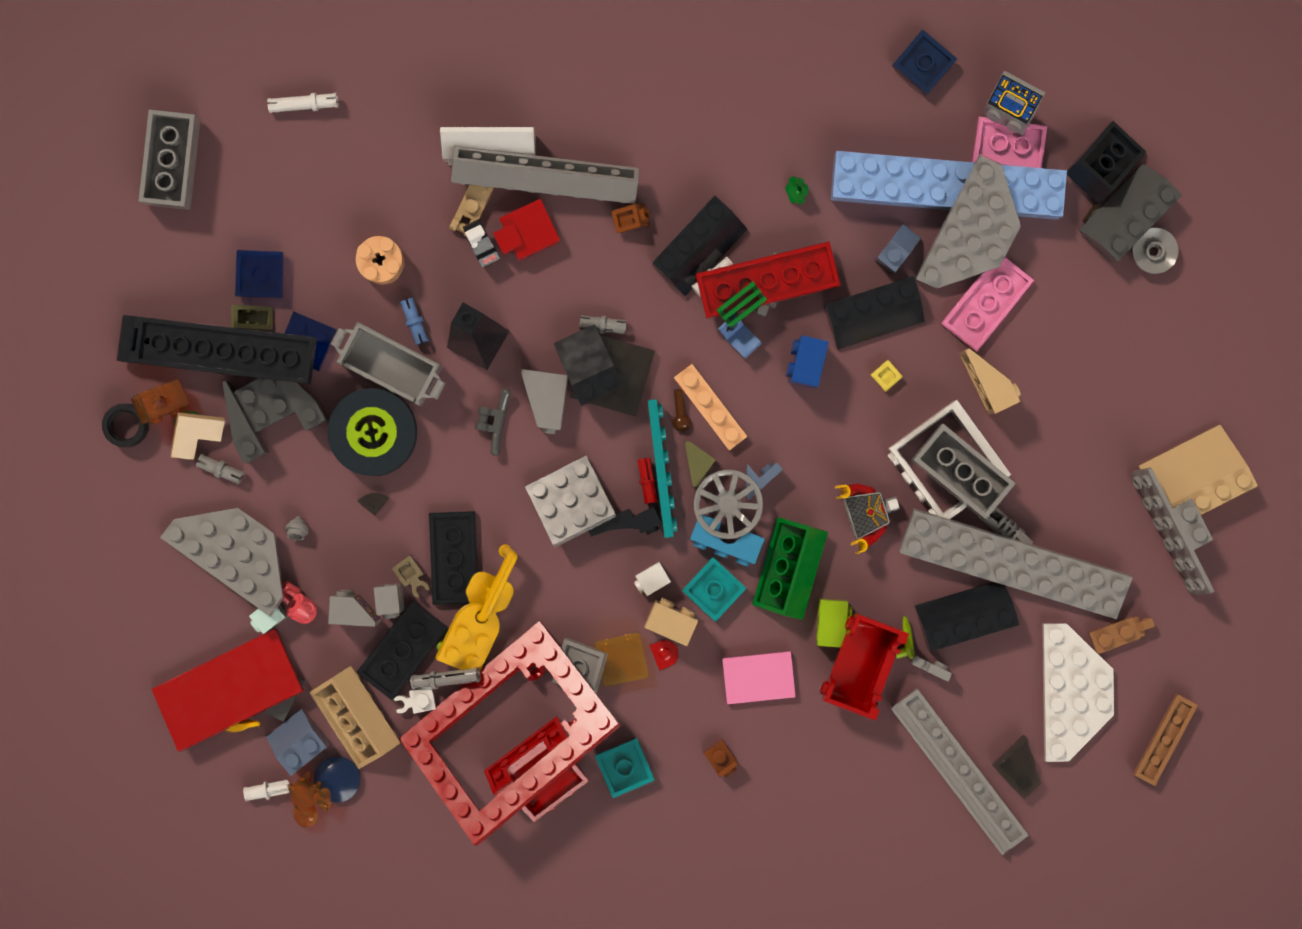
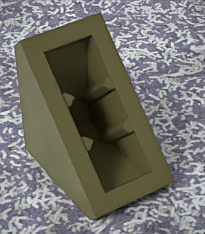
(252, 317)
(698, 462)

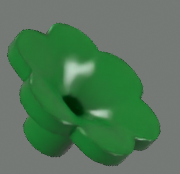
(797, 190)

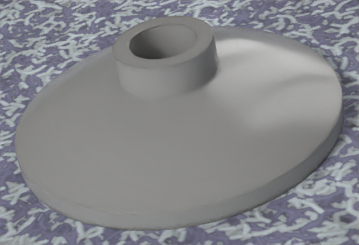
(1166, 251)

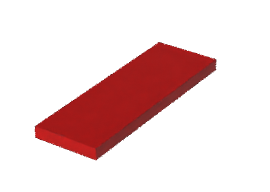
(777, 277)

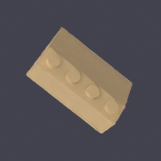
(1204, 470)

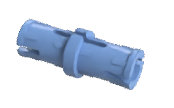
(414, 321)

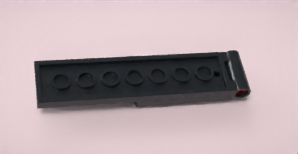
(216, 349)

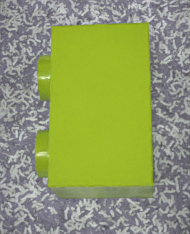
(832, 621)

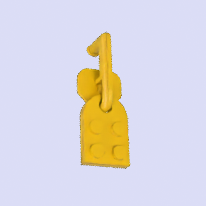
(471, 640)

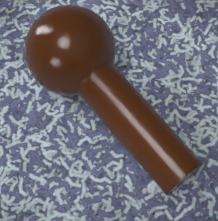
(681, 421)

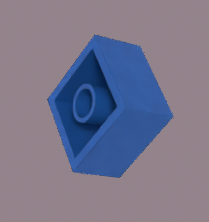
(807, 362)

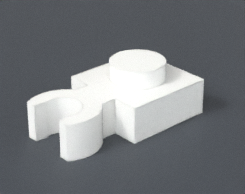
(420, 701)

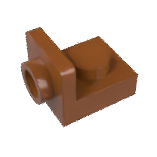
(630, 217)
(721, 759)

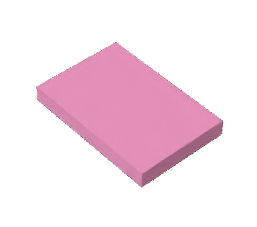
(1009, 147)
(758, 677)

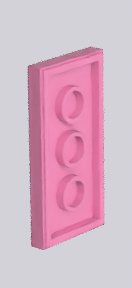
(987, 303)

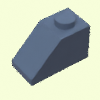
(897, 249)

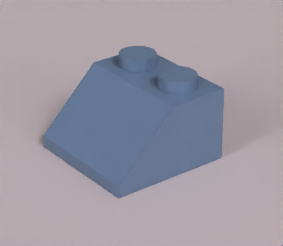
(297, 741)

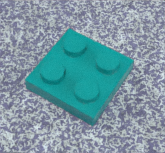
(714, 589)
(624, 767)

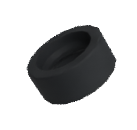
(112, 437)

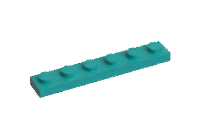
(661, 458)

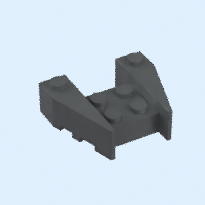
(263, 405)

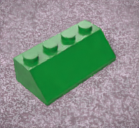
(790, 568)

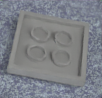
(570, 501)

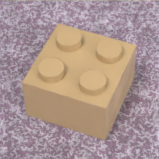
(671, 622)

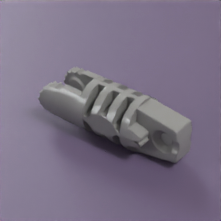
(1006, 526)

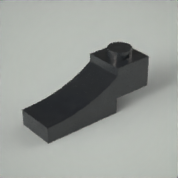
(645, 521)

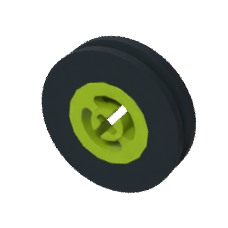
(345, 438)

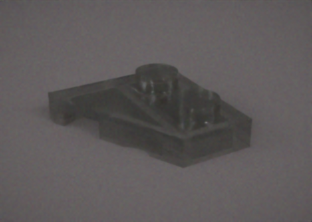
(1019, 768)

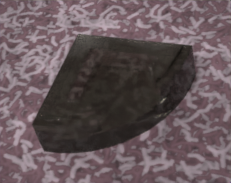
(373, 502)

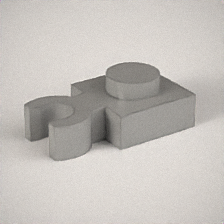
(937, 669)

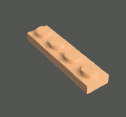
(710, 407)

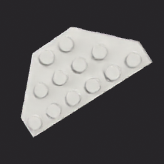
(1075, 692)

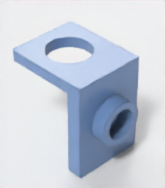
(740, 337)

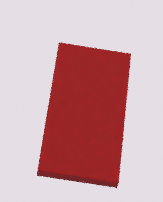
(227, 690)

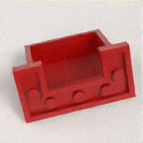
(527, 754)

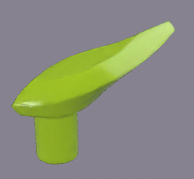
(908, 650)

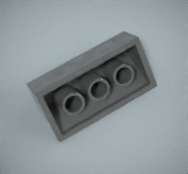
(1129, 213)

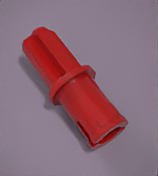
(647, 480)

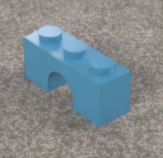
(744, 548)

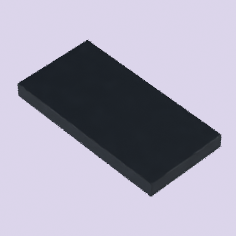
(452, 555)
(402, 649)

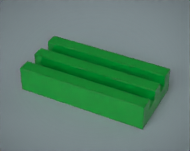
(757, 292)

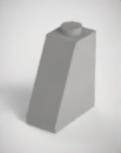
(547, 398)

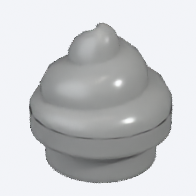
(297, 529)

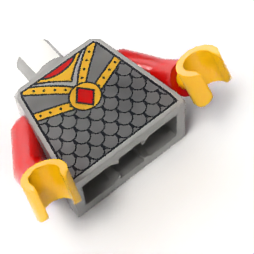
(866, 513)

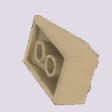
(991, 385)

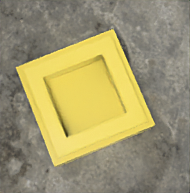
(886, 375)

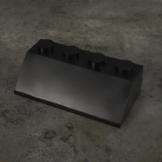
(699, 245)
(875, 312)
(966, 615)

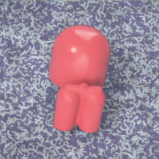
(298, 605)

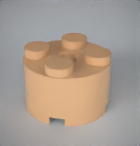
(368, 254)

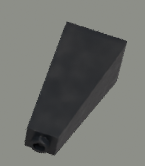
(476, 336)

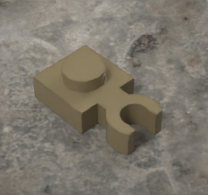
(409, 573)

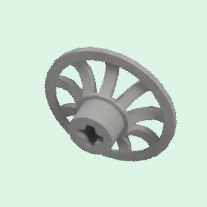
(728, 504)

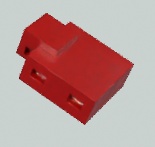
(526, 231)

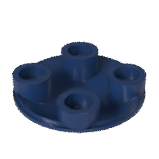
(338, 776)

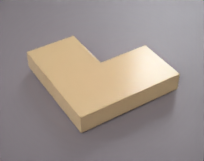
(190, 429)

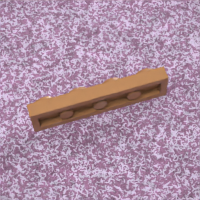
(1165, 739)

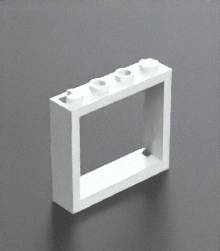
(972, 432)

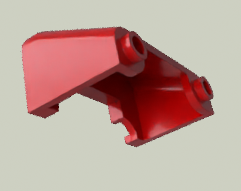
(863, 665)

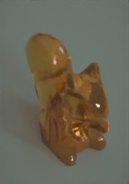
(304, 797)

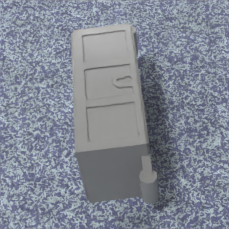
(389, 364)

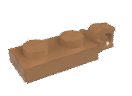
(1119, 633)

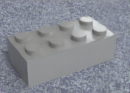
(169, 159)
(963, 471)

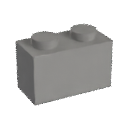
(389, 600)

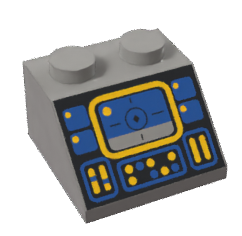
(1013, 103)
(351, 609)

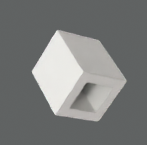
(651, 579)

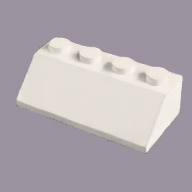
(503, 139)

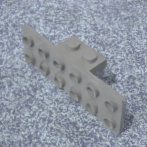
(1180, 527)

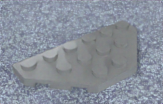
(975, 230)
(233, 551)

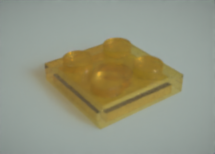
(624, 659)

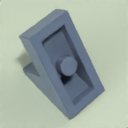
(768, 474)

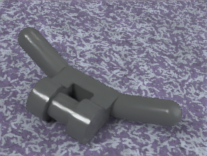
(498, 422)

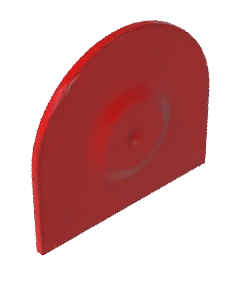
(664, 653)

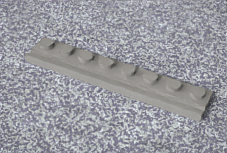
(959, 771)

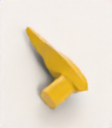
(244, 725)

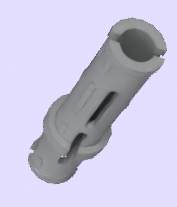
(435, 679)

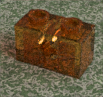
(169, 393)

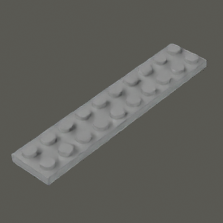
(1015, 563)

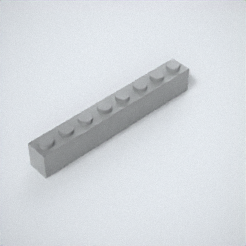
(544, 175)

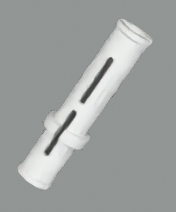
(311, 101)

